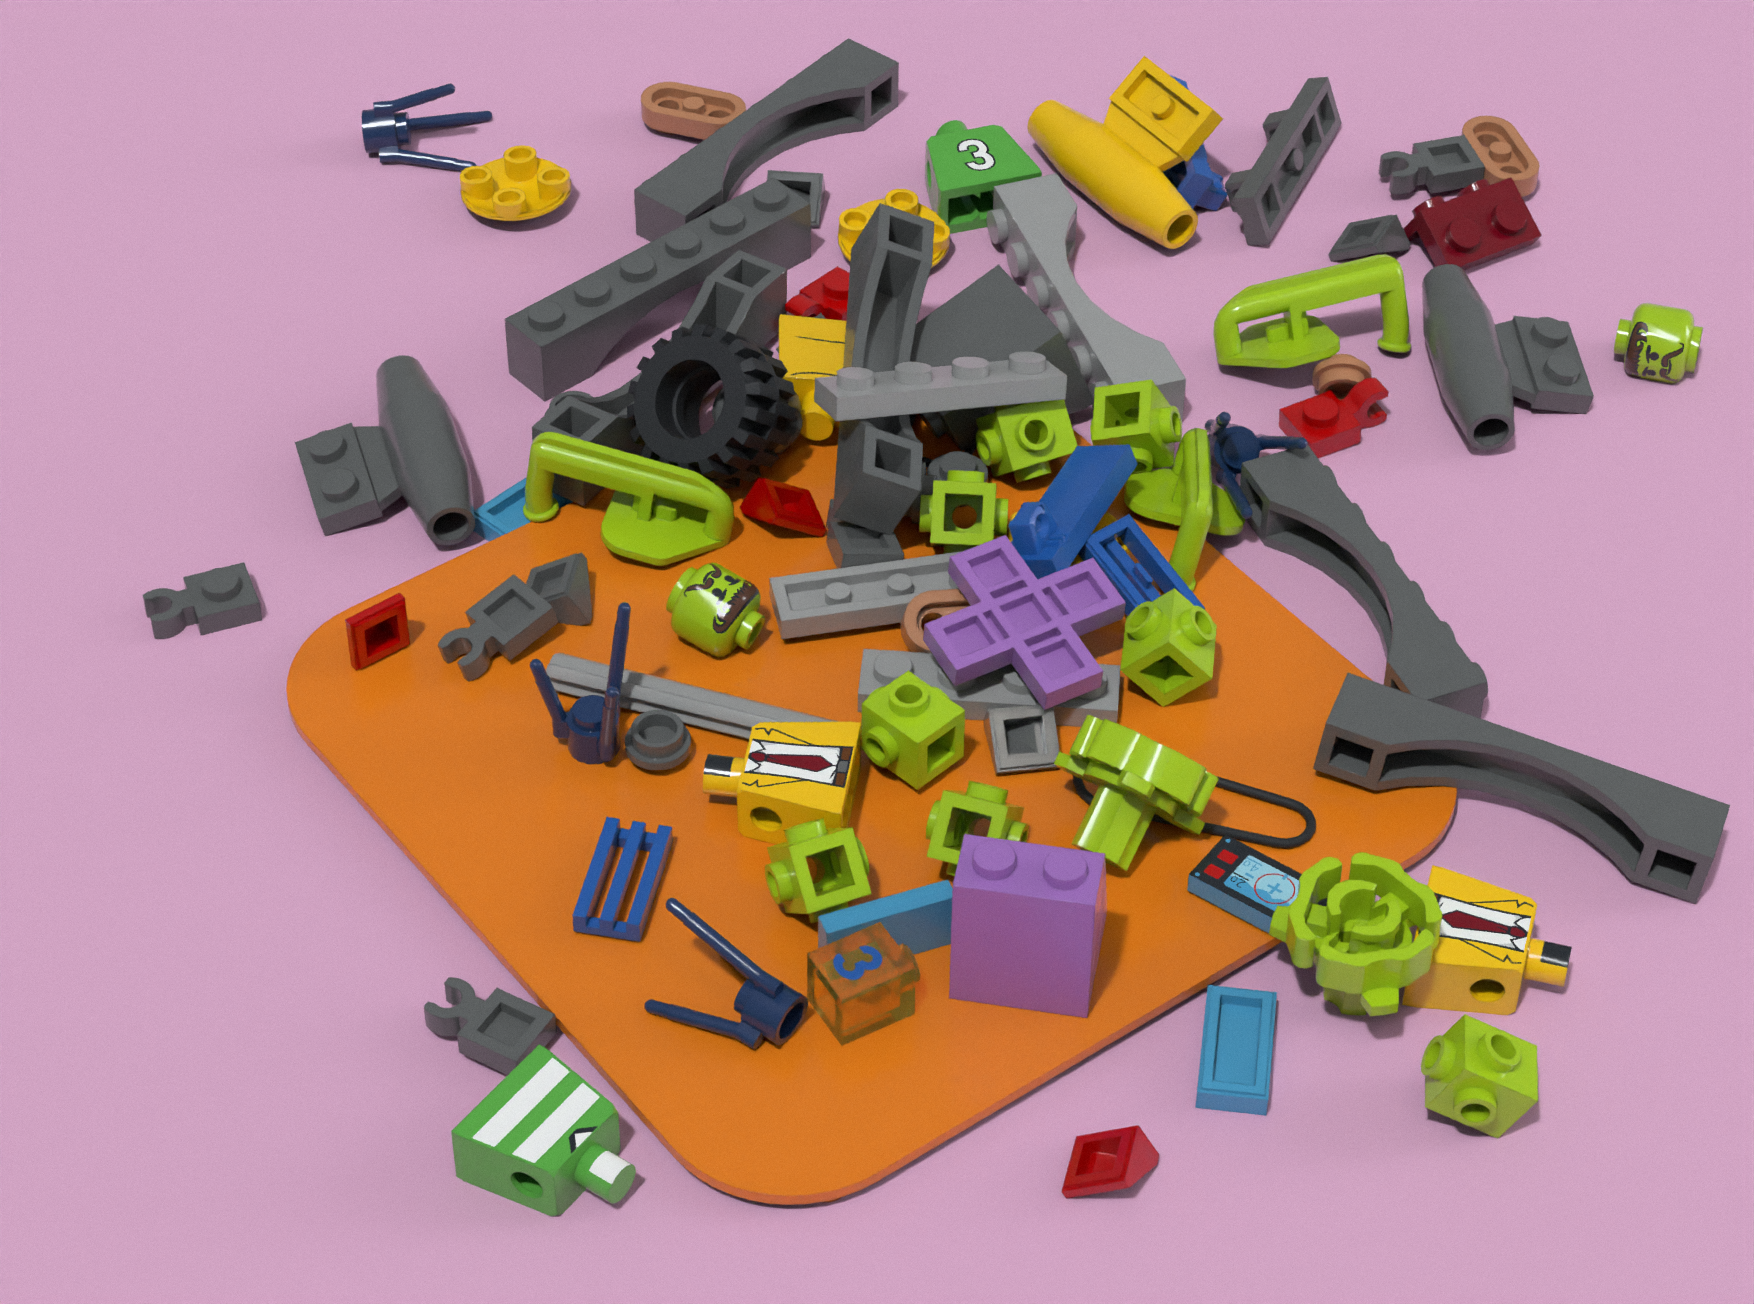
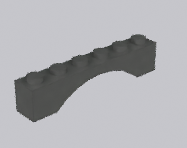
(831, 97)
(738, 296)
(575, 328)
(881, 455)
(1311, 518)
(1643, 824)

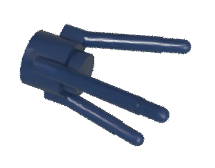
(387, 129)
(1236, 444)
(592, 720)
(764, 1002)

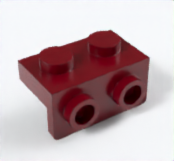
(1474, 226)

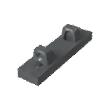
(1293, 149)

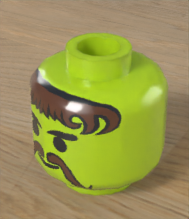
(1658, 343)
(715, 609)

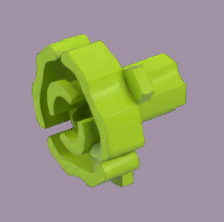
(1134, 783)
(1359, 943)

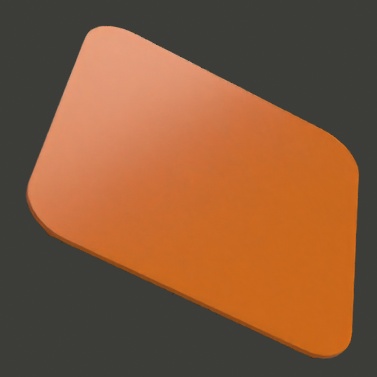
(512, 822)

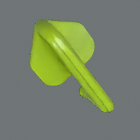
(1303, 337)
(1187, 499)
(656, 507)

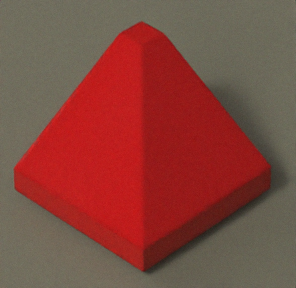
(783, 506)
(377, 631)
(1108, 1161)

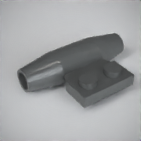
(1489, 363)
(409, 455)

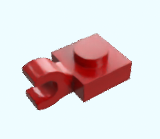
(824, 296)
(1335, 423)

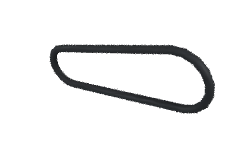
(1236, 833)

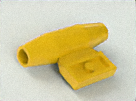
(1122, 161)

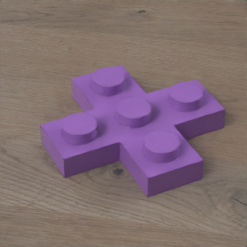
(1024, 622)

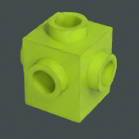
(1140, 417)
(1025, 438)
(963, 489)
(1168, 647)
(912, 729)
(959, 814)
(839, 863)
(1480, 1076)

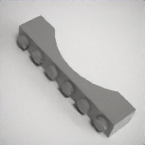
(1038, 234)

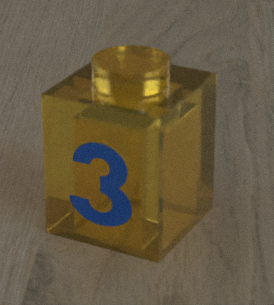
(862, 983)

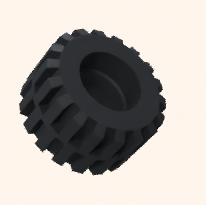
(752, 411)

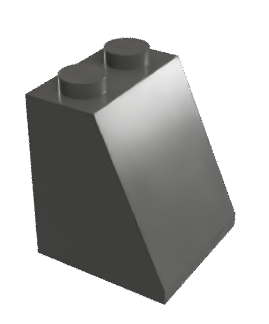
(991, 323)

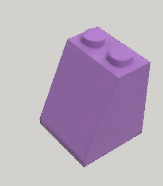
(1026, 925)

